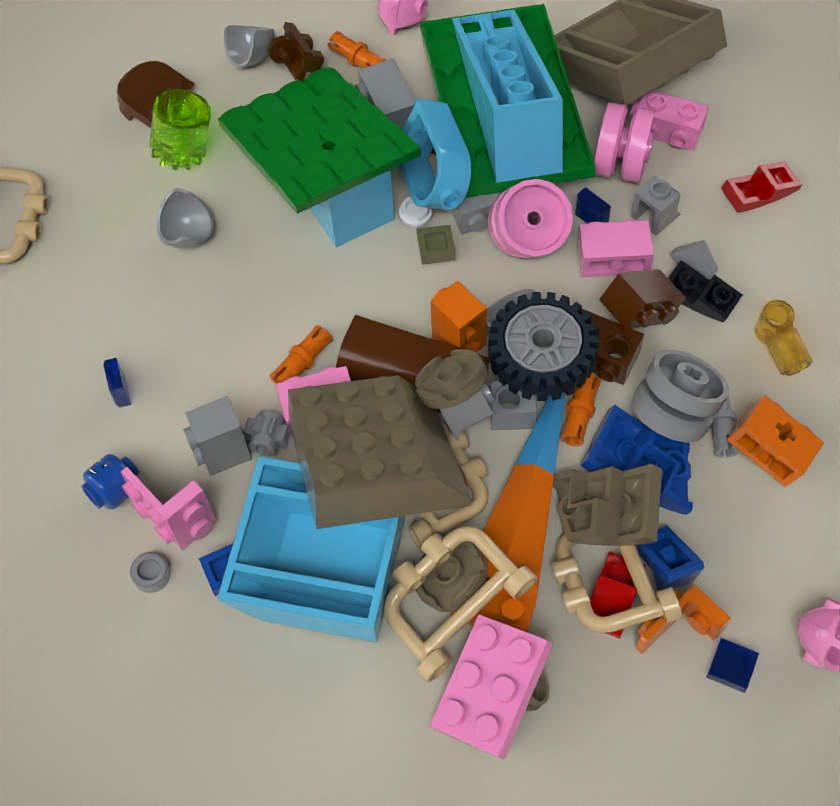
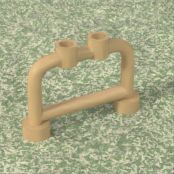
(33, 204)
(472, 472)
(412, 576)
(576, 599)

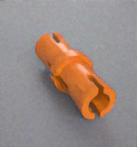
(354, 52)
(302, 356)
(580, 411)

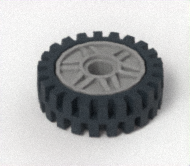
(542, 370)

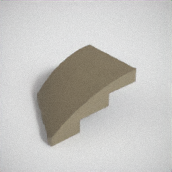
(610, 505)

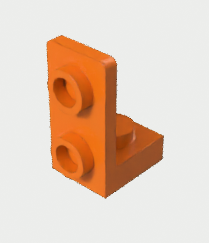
(702, 615)

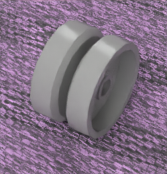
(679, 396)

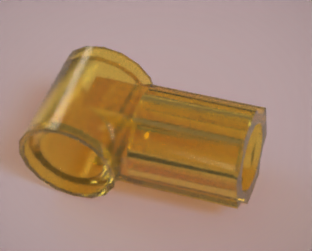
(782, 339)

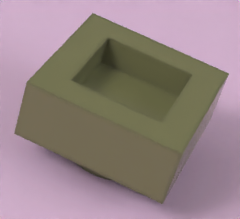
(436, 244)

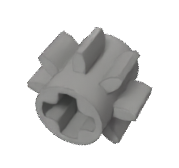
(266, 433)

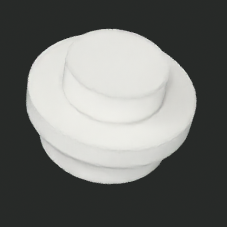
(413, 215)

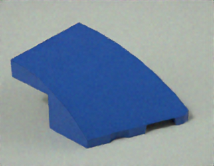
(630, 444)

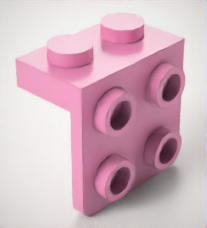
(180, 519)

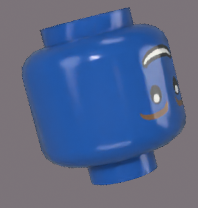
(104, 481)

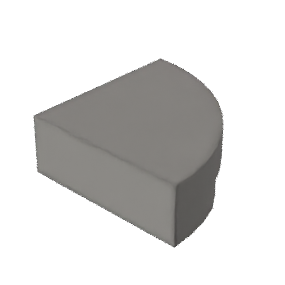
(696, 256)

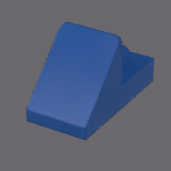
(670, 560)

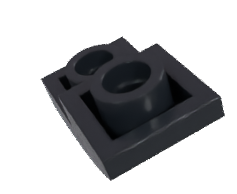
(708, 297)

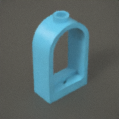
(439, 130)

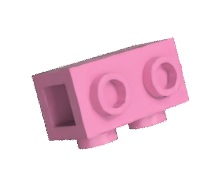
(675, 120)

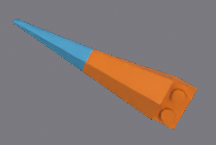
(522, 516)

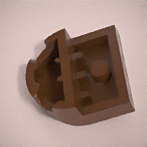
(143, 84)

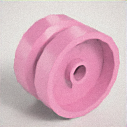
(623, 142)
(549, 213)

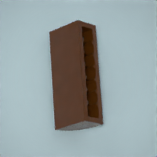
(383, 350)

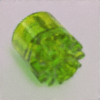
(179, 128)

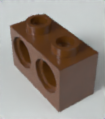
(615, 340)

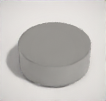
(150, 572)

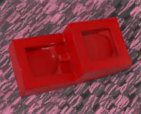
(765, 186)

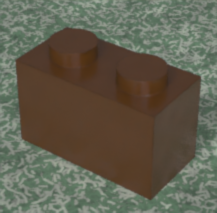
(642, 299)

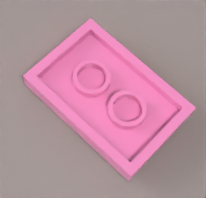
(491, 686)

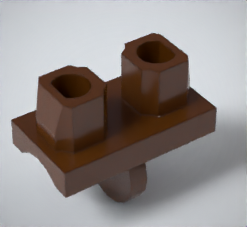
(296, 52)

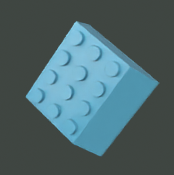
(306, 575)

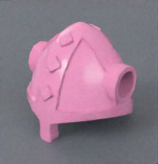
(401, 13)
(821, 635)

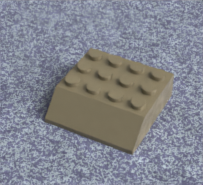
(639, 46)
(372, 452)

